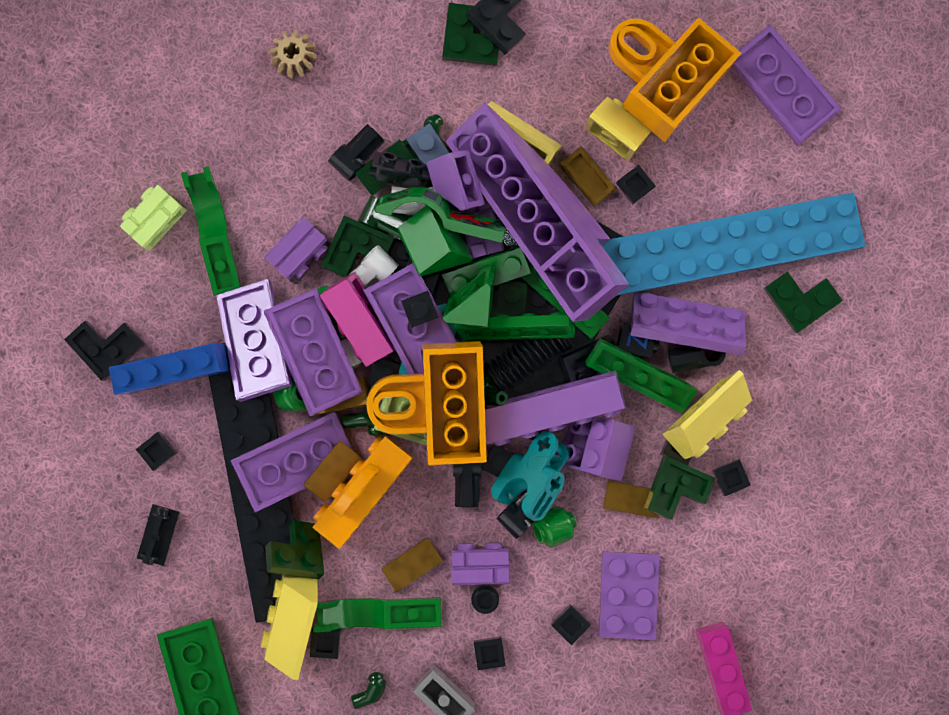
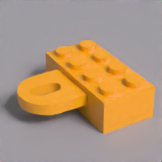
(672, 74)
(443, 403)
(363, 491)

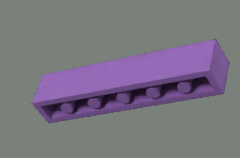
(554, 408)

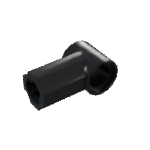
(352, 157)
(691, 358)
(467, 484)
(514, 519)

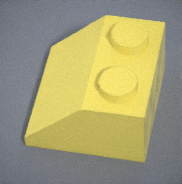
(617, 128)

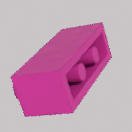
(357, 319)
(723, 669)

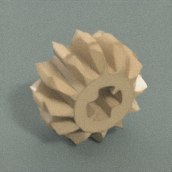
(299, 60)

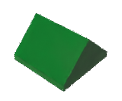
(430, 244)
(473, 301)

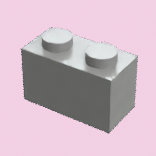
(442, 694)

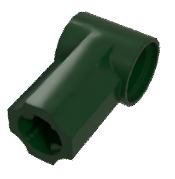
(381, 222)

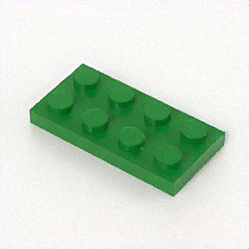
(198, 670)

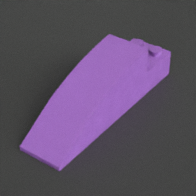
(541, 215)

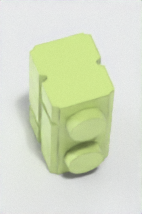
(152, 217)

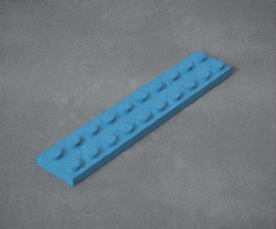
(737, 243)

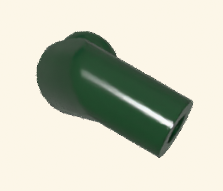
(359, 420)
(373, 692)

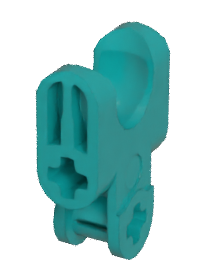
(537, 473)

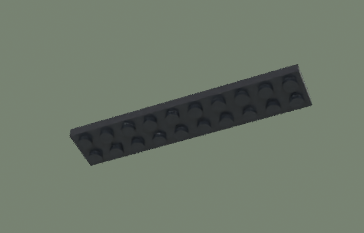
(242, 429)

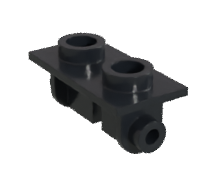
(387, 165)
(158, 535)

